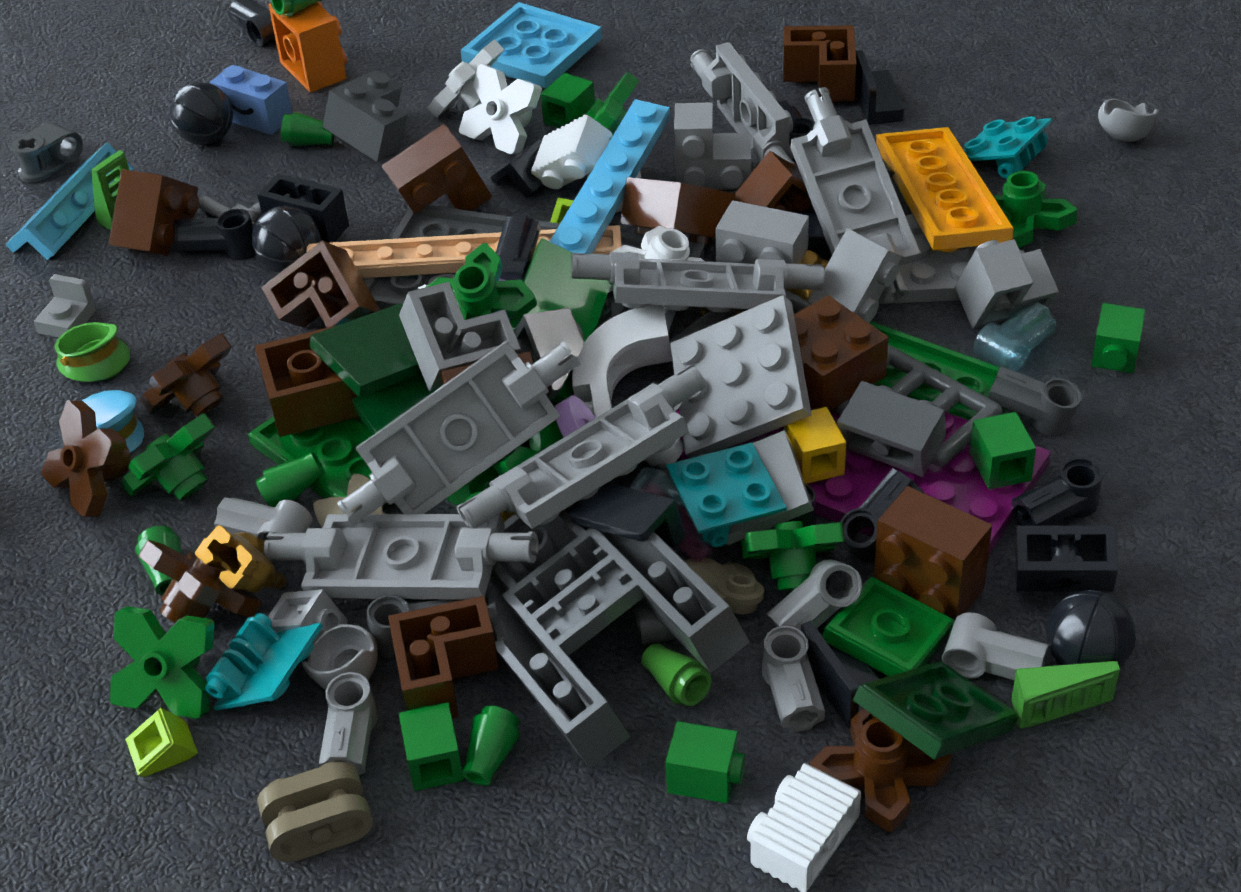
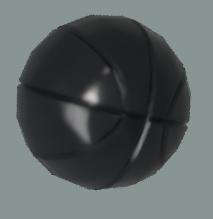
(201, 113)
(283, 236)
(1090, 629)

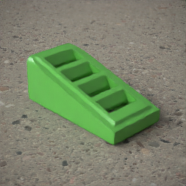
(103, 199)
(1060, 690)

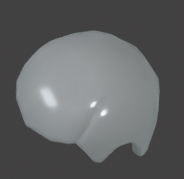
(1125, 121)
(342, 651)

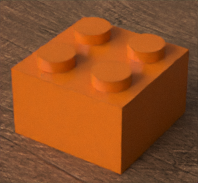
(310, 46)

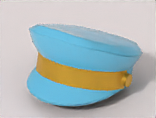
(117, 411)

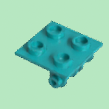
(1009, 143)
(725, 490)
(259, 663)

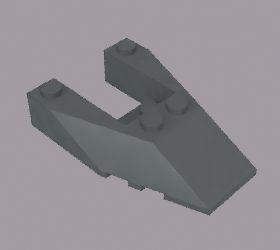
(577, 590)

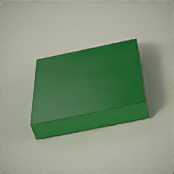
(888, 629)

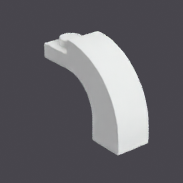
(617, 348)

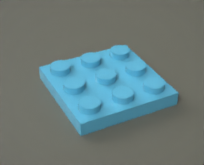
(536, 43)

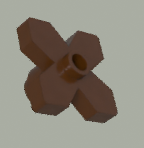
(189, 379)
(86, 459)
(194, 585)
(882, 766)

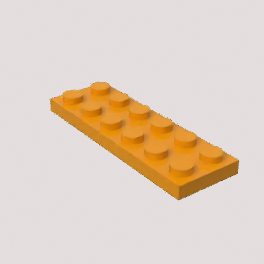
(943, 189)

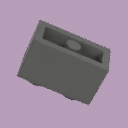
(892, 428)

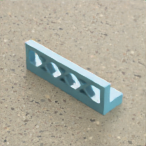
(63, 211)

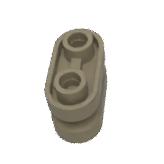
(314, 811)

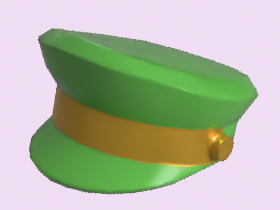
(91, 352)

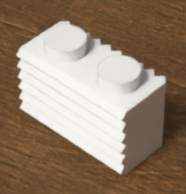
(570, 152)
(803, 826)

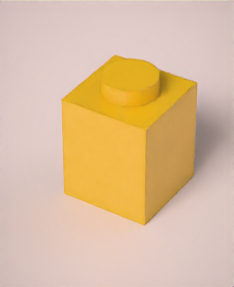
(818, 446)

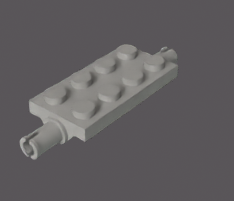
(745, 100)
(852, 185)
(695, 283)
(458, 431)
(588, 456)
(401, 555)

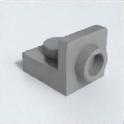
(68, 308)
(305, 609)

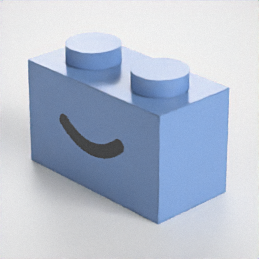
(255, 98)

